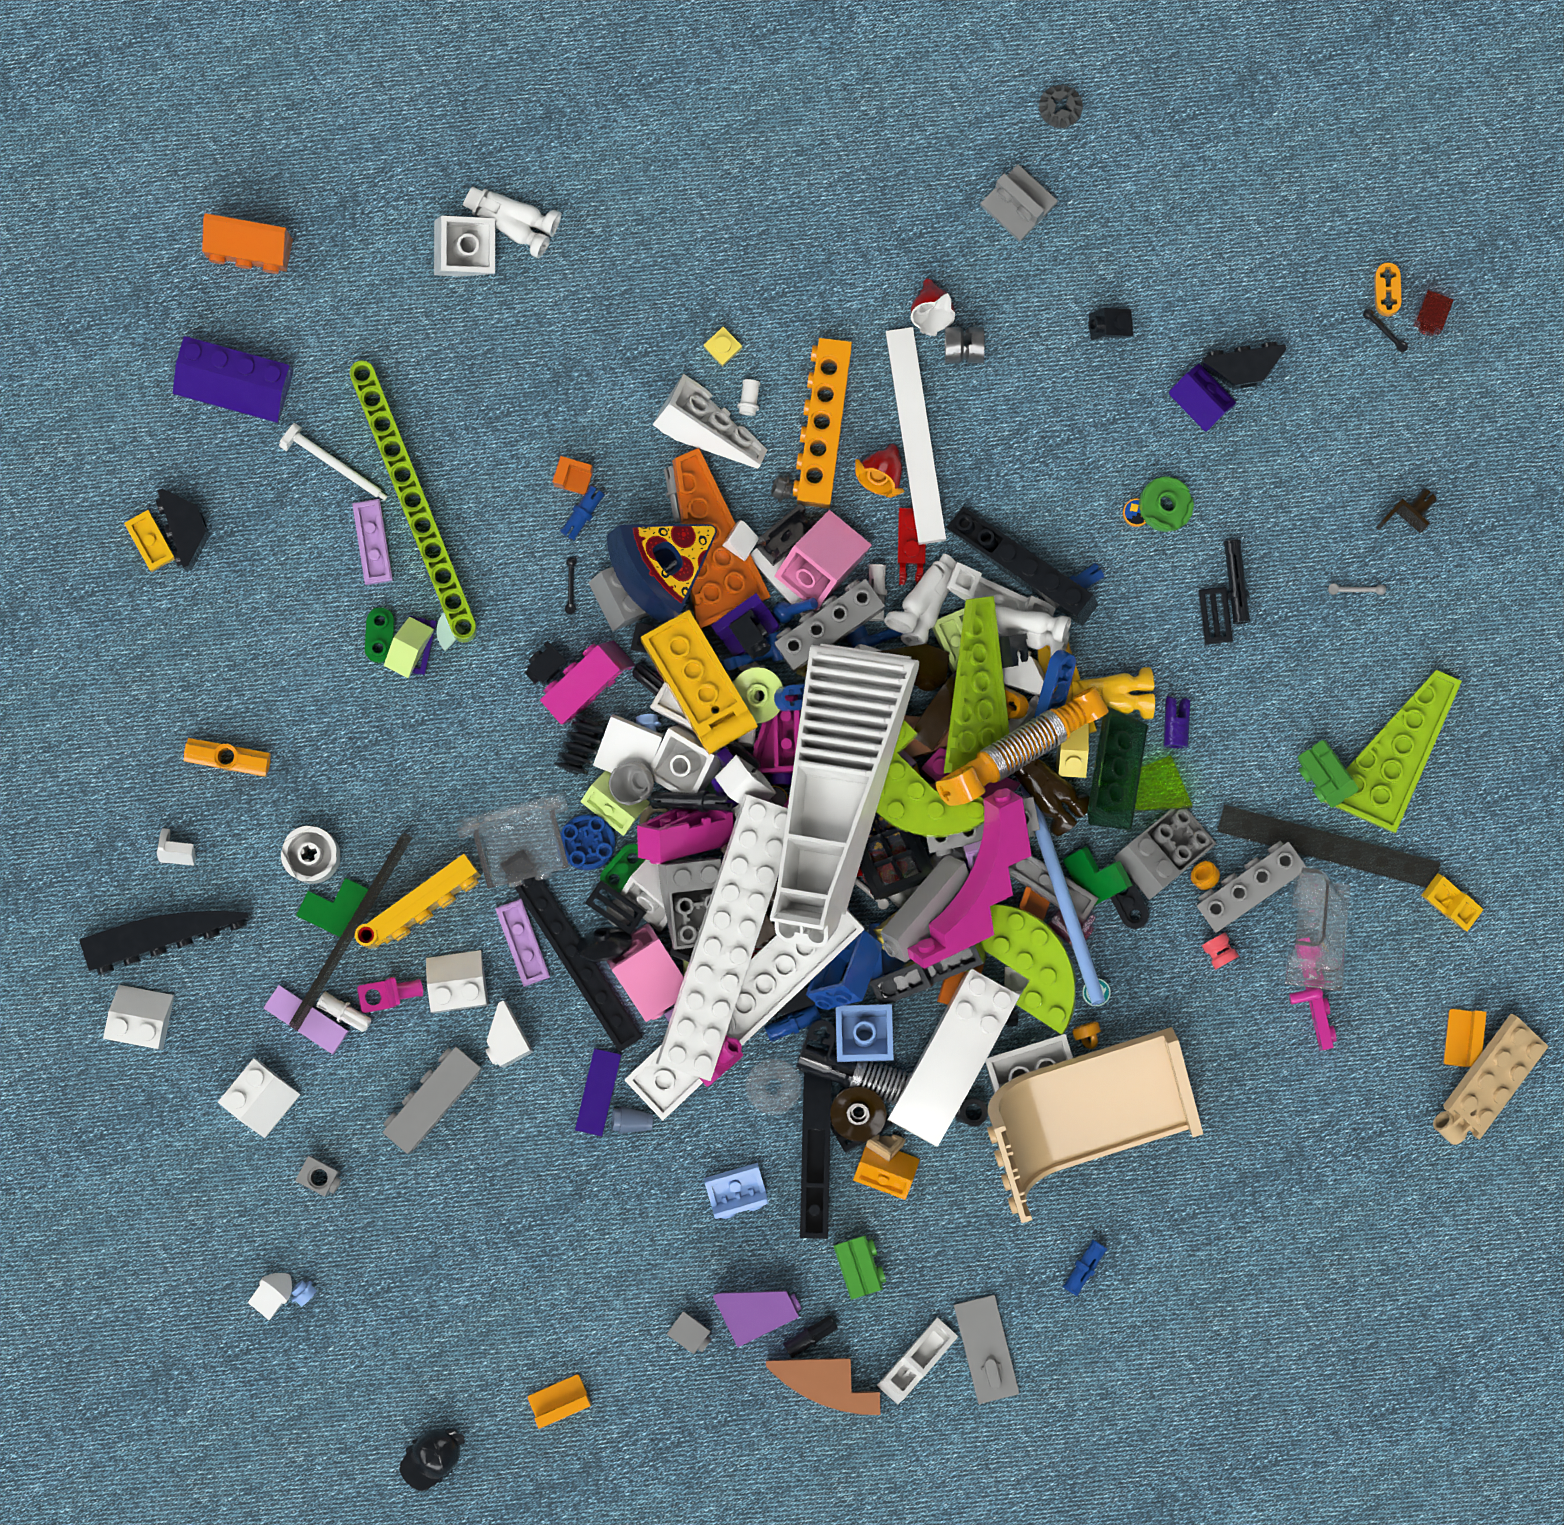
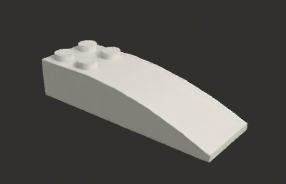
(953, 1057)

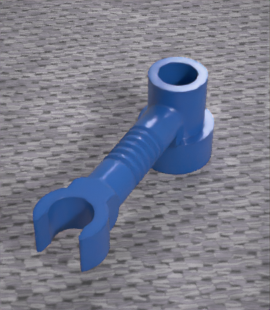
(861, 636)
(745, 659)

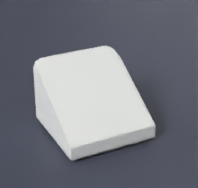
(741, 540)

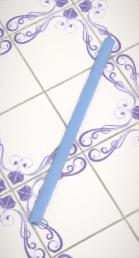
(1067, 908)

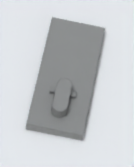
(986, 1349)

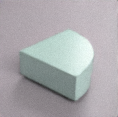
(444, 633)

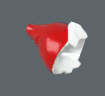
(932, 309)

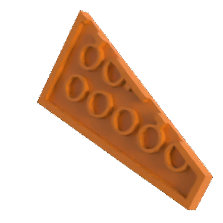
(724, 577)

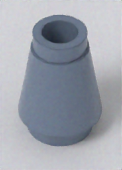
(630, 1120)

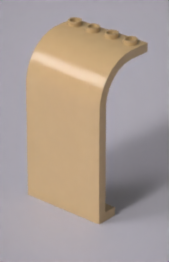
(1089, 1110)

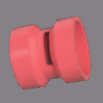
(1217, 944)

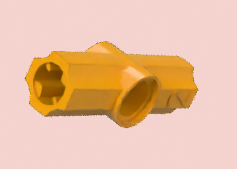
(210, 753)

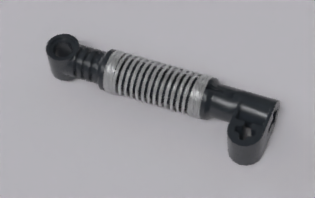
(884, 1082)

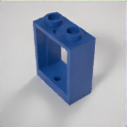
(862, 959)

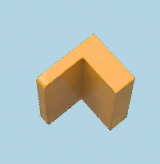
(1464, 1037)
(890, 1177)
(559, 1401)

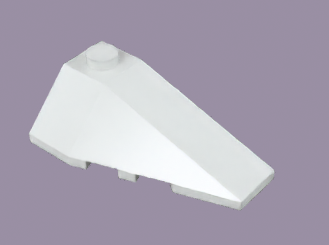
(699, 422)

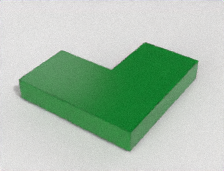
(1099, 883)
(336, 915)

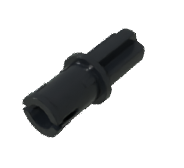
(810, 1336)

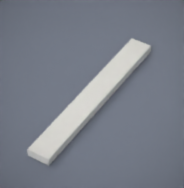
(915, 436)

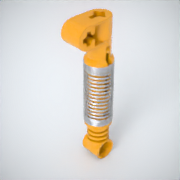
(1021, 748)

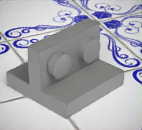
(1018, 202)

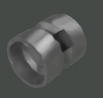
(954, 345)

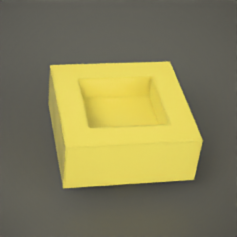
(722, 346)

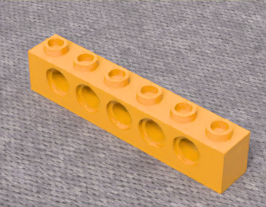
(820, 493)

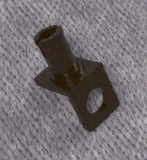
(1413, 512)

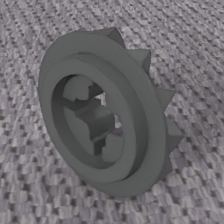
(1062, 118)

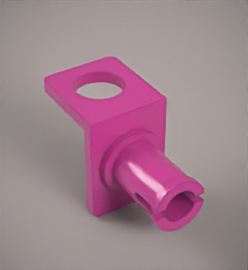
(390, 993)
(728, 1056)

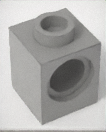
(306, 1176)
(690, 1333)

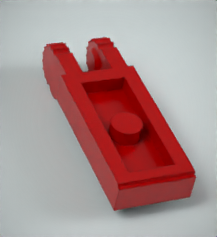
(908, 549)

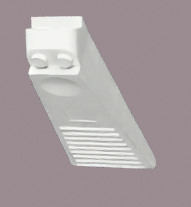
(840, 766)

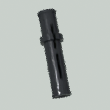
(1237, 594)
(699, 801)

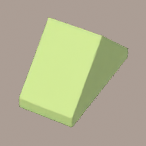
(408, 647)

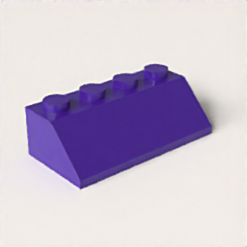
(231, 379)

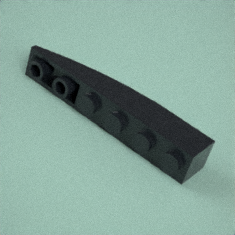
(1024, 566)
(153, 936)
(815, 1157)

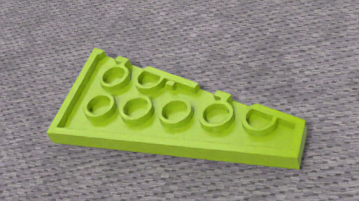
(979, 692)
(1397, 755)

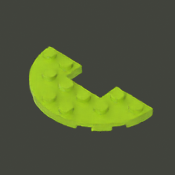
(915, 806)
(1038, 955)

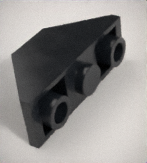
(1245, 365)
(184, 526)

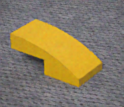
(1452, 902)

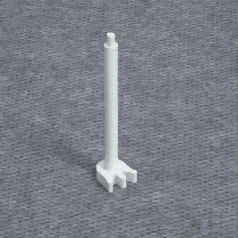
(293, 434)

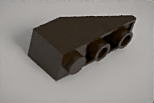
(932, 664)

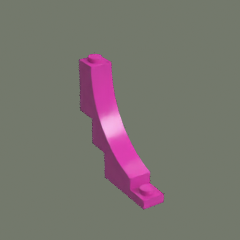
(968, 916)

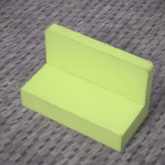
(604, 805)

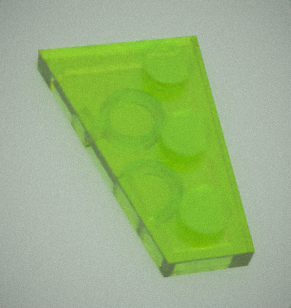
(1161, 787)

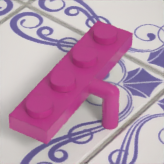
(1319, 1010)

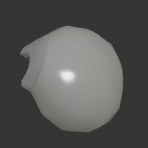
(631, 783)

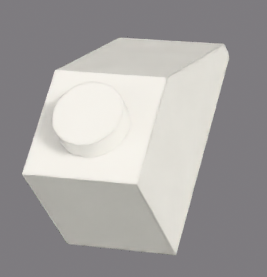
(1026, 676)

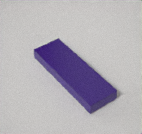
(598, 1092)

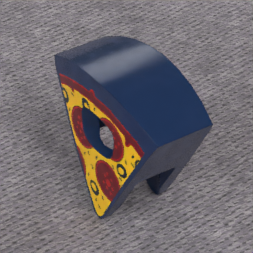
(659, 563)

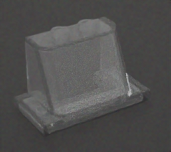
(519, 840)
(1320, 933)

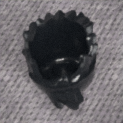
(431, 1458)

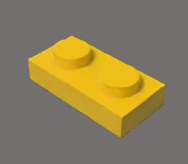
(149, 540)

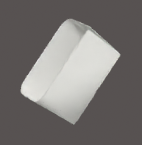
(738, 780)

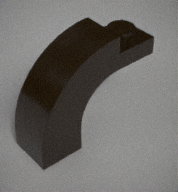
(936, 718)

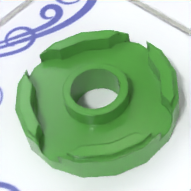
(1151, 507)

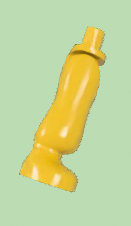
(1116, 691)

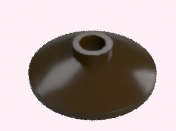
(855, 1126)

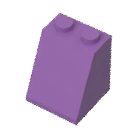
(756, 1312)

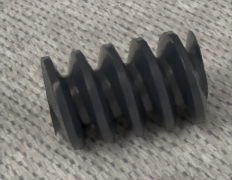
(580, 746)

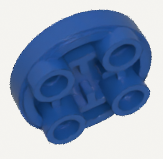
(588, 842)

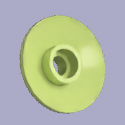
(756, 680)

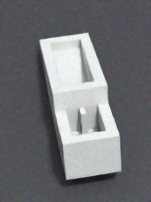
(917, 1361)

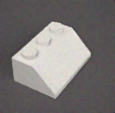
(1017, 1062)

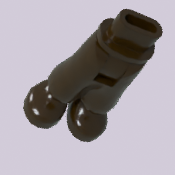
(1049, 792)

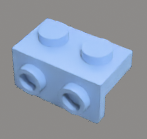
(736, 1191)

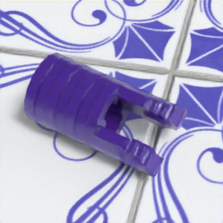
(1176, 728)

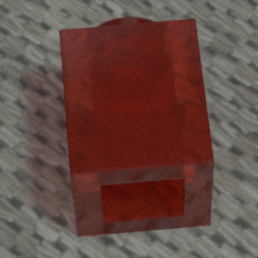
(1432, 313)

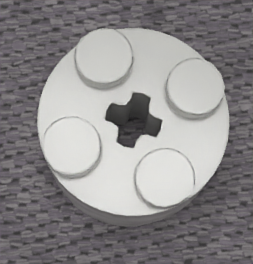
(295, 850)

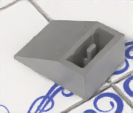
(615, 601)
(1165, 851)
(685, 896)

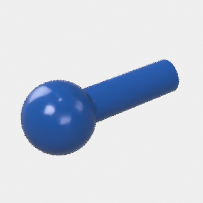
(784, 611)

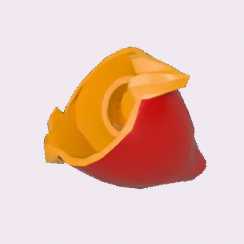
(884, 467)

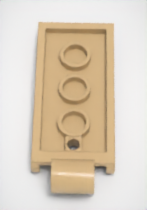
(1490, 1081)

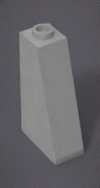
(923, 906)

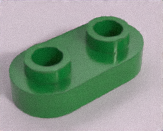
(379, 634)
(621, 867)

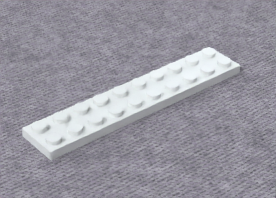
(725, 940)
(769, 984)

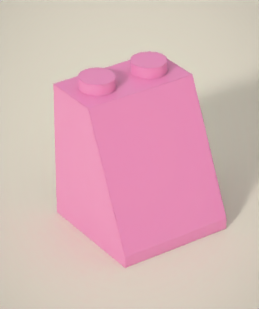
(822, 559)
(648, 974)

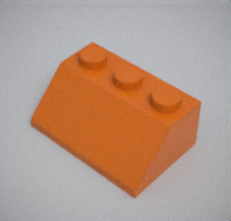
(246, 243)

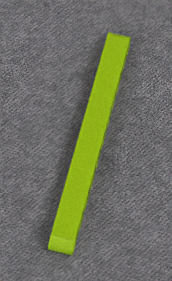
(409, 488)

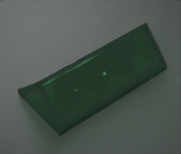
(1117, 771)

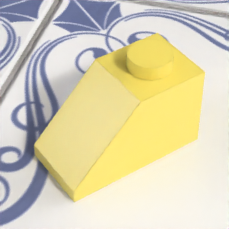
(1073, 754)

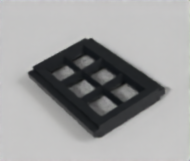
(893, 860)

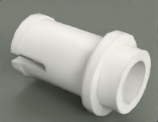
(749, 397)

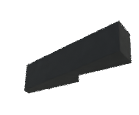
(914, 978)

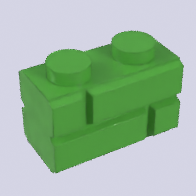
(1327, 773)
(859, 1267)

